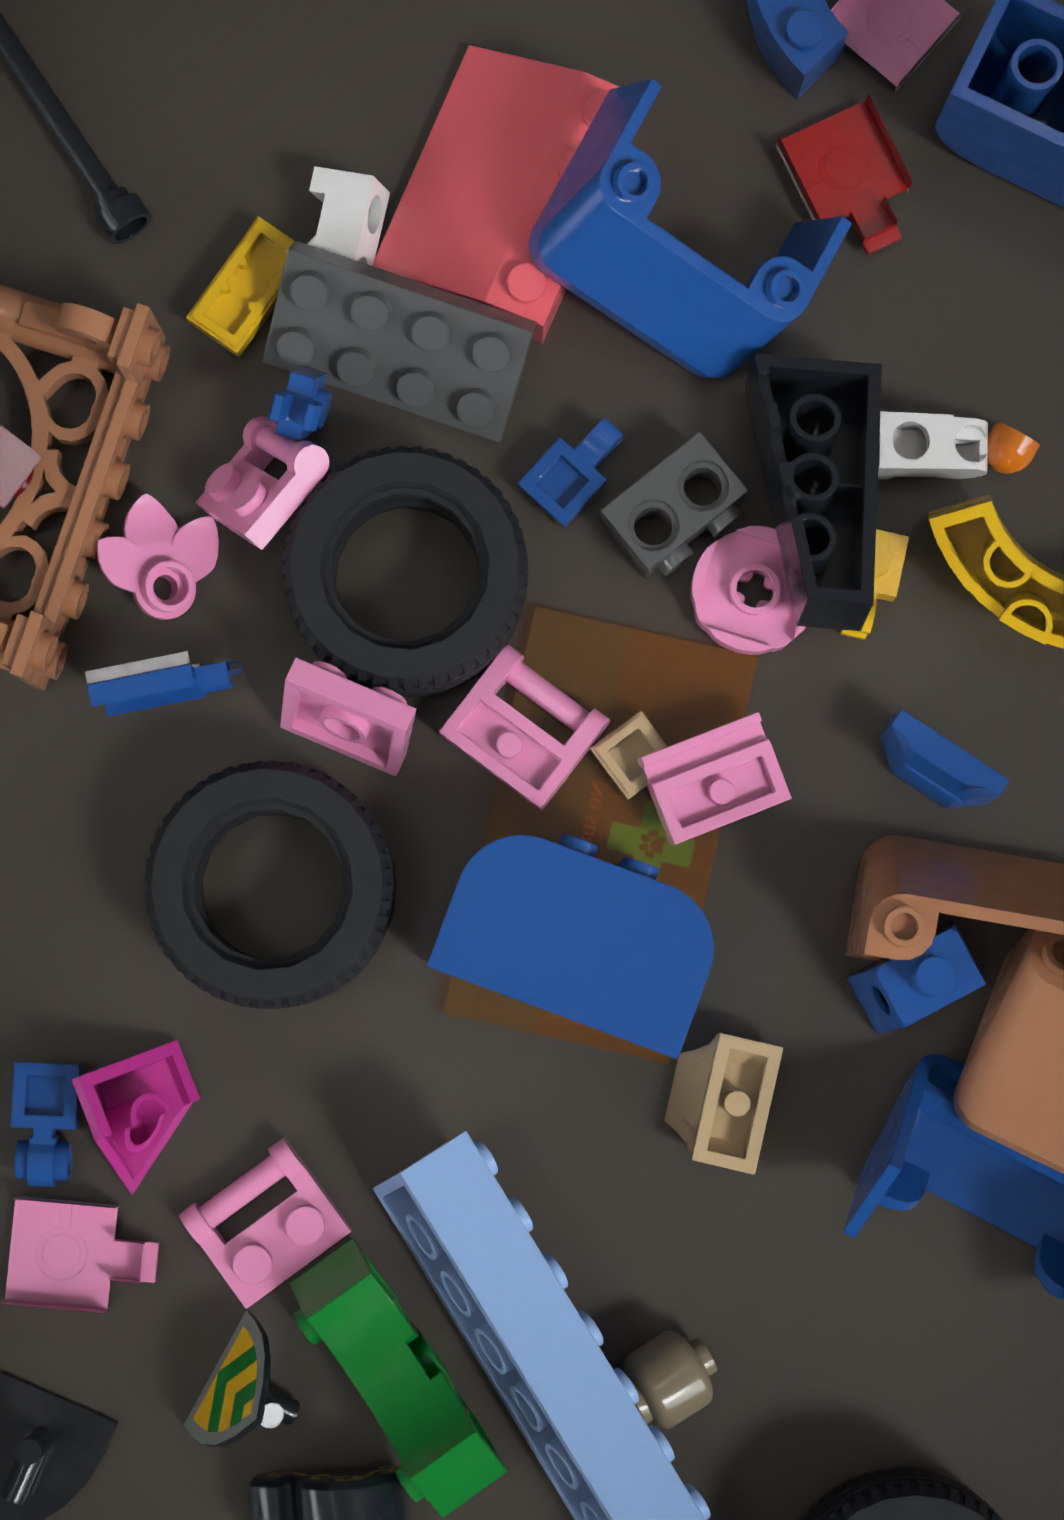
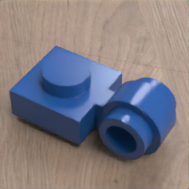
(46, 1102)

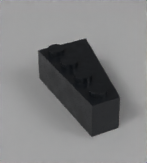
(821, 474)

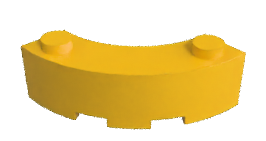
(1000, 571)

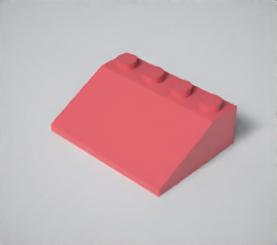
(487, 179)

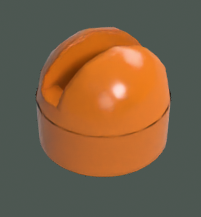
(1009, 449)

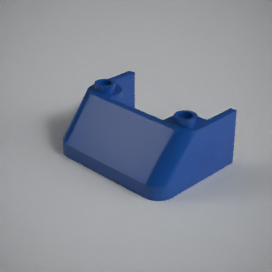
(645, 279)
(936, 1152)

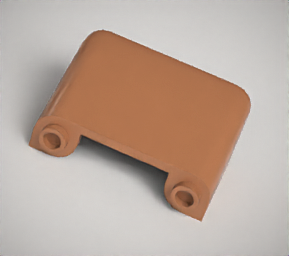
(912, 880)

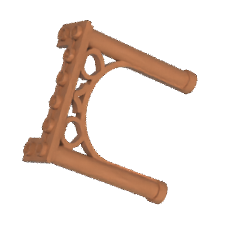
(95, 343)

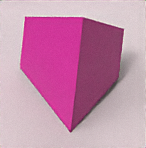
(137, 1107)

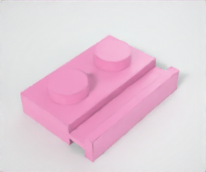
(714, 779)

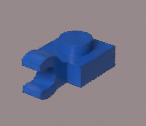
(302, 405)
(567, 477)

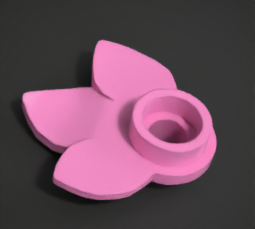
(158, 548)

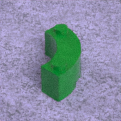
(399, 1377)

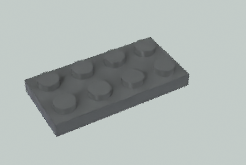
(398, 340)

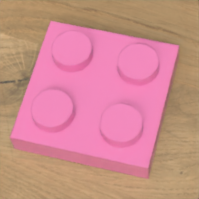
(347, 716)

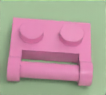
(254, 501)
(512, 744)
(280, 1239)

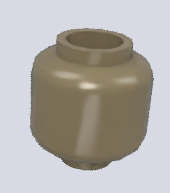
(670, 1378)

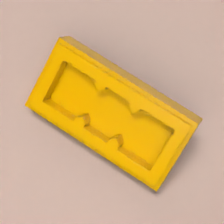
(243, 289)

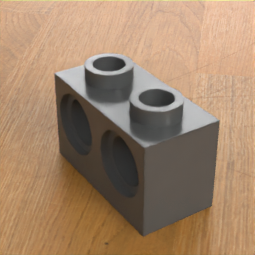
(663, 496)

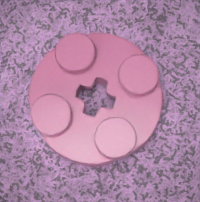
(722, 609)

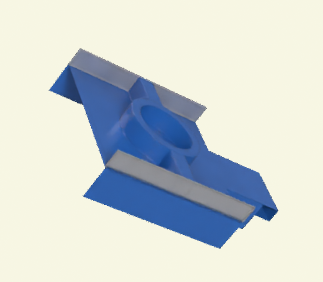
(156, 682)

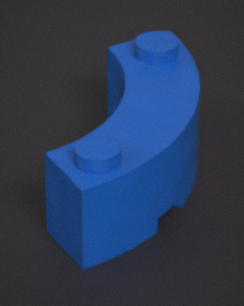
(797, 39)

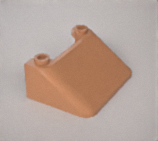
(1016, 1062)

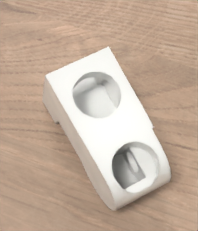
(350, 213)
(931, 446)

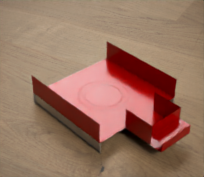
(849, 171)

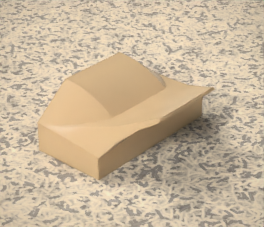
(724, 1100)

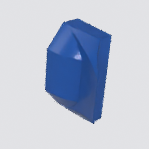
(937, 765)

